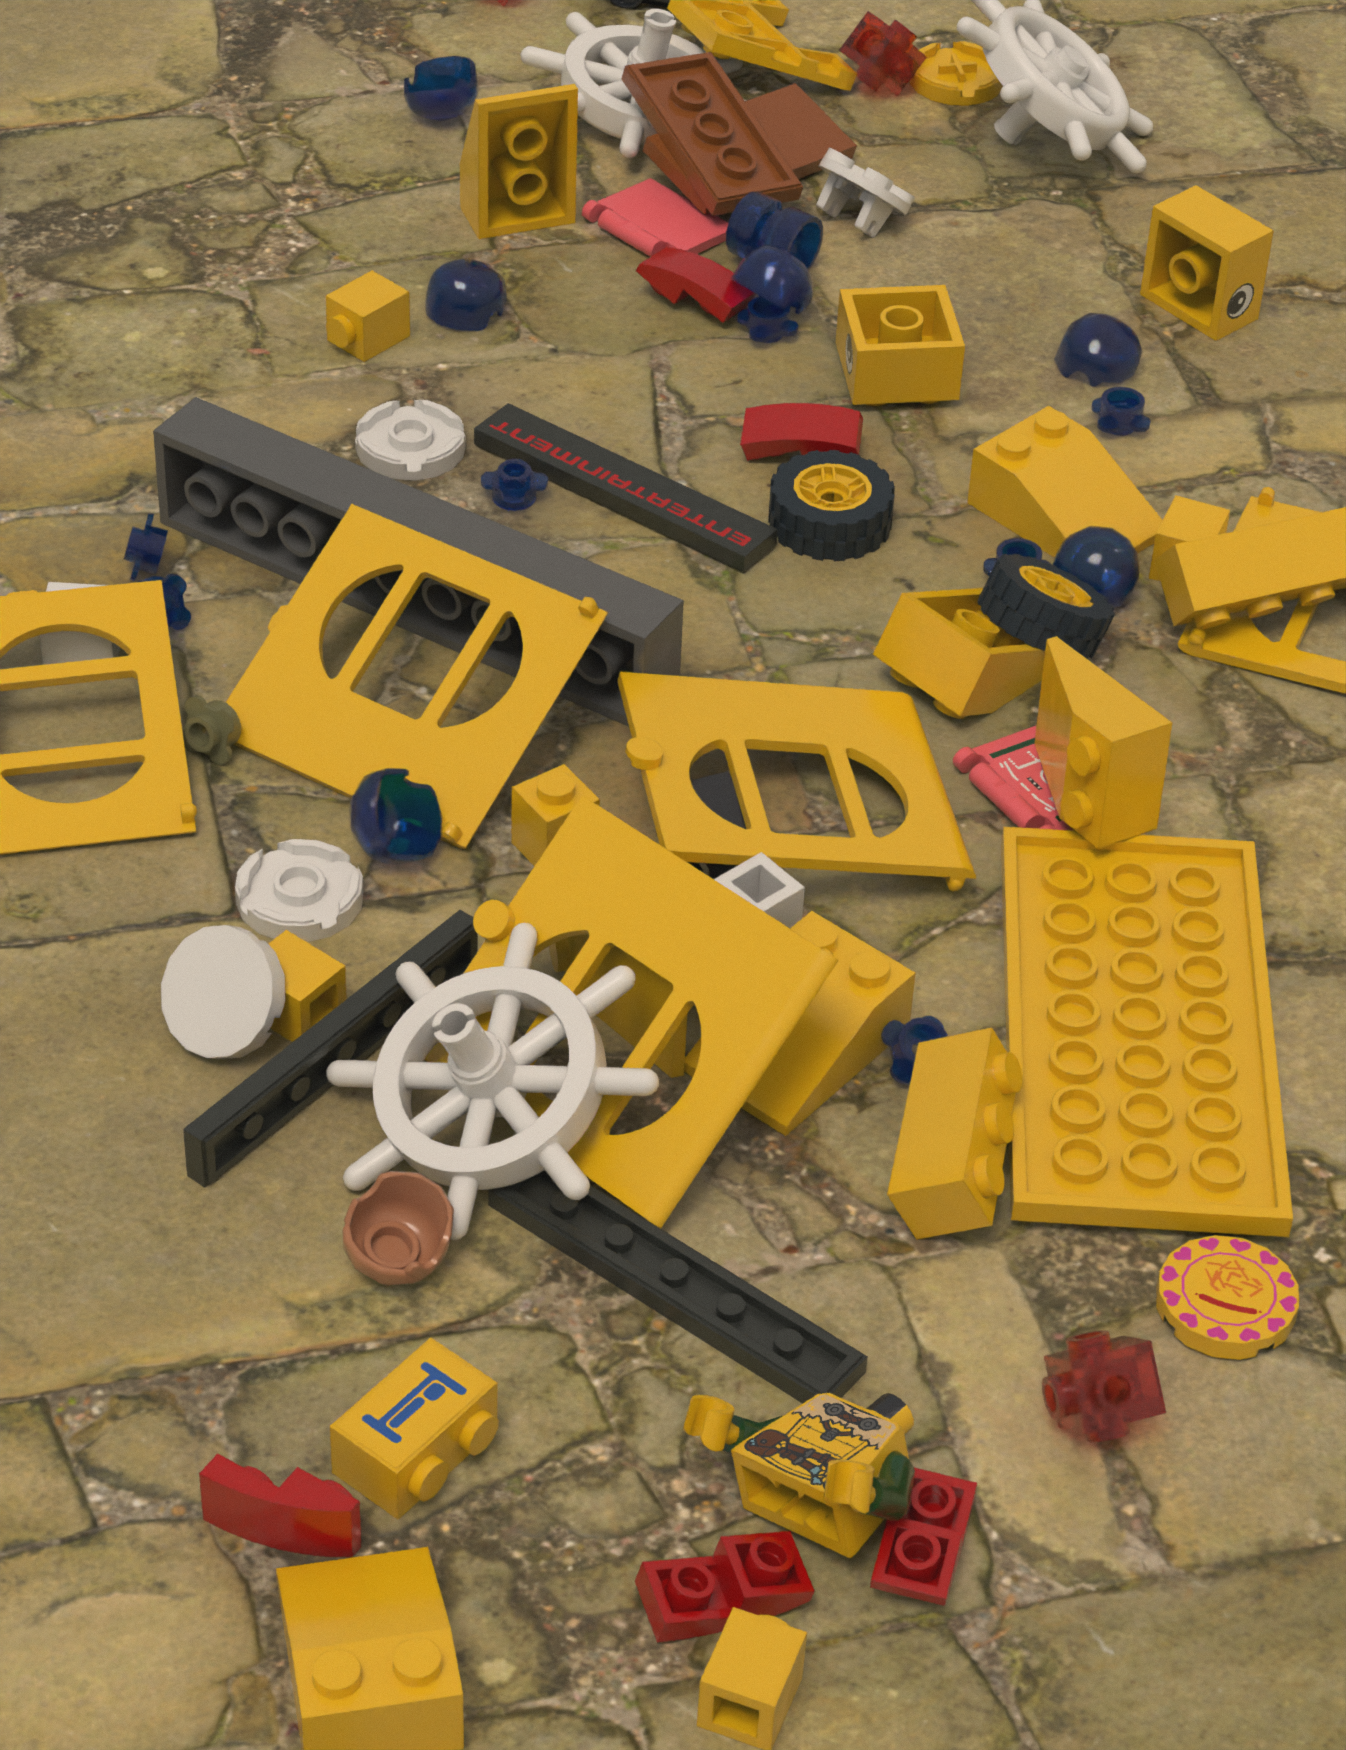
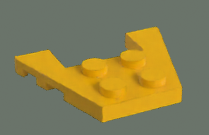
(747, 33)

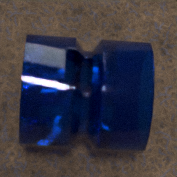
(763, 222)

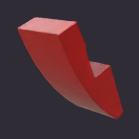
(683, 273)
(800, 426)
(296, 1517)
(925, 1545)
(746, 1572)

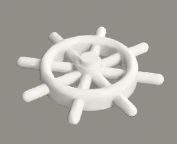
(1055, 81)
(611, 104)
(491, 1078)

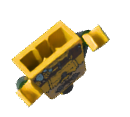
(820, 1467)

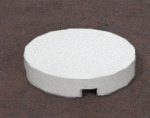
(410, 440)
(299, 889)
(222, 992)

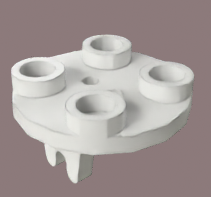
(876, 191)

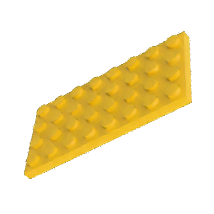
(1141, 1035)

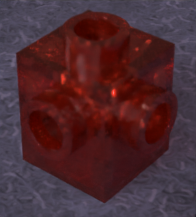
(883, 53)
(1102, 1385)

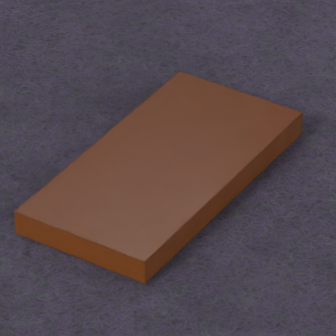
(793, 124)
(710, 131)

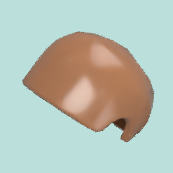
(398, 1228)

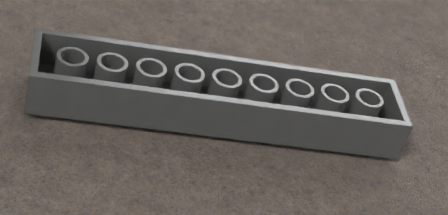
(284, 498)

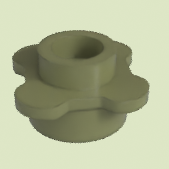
(211, 728)

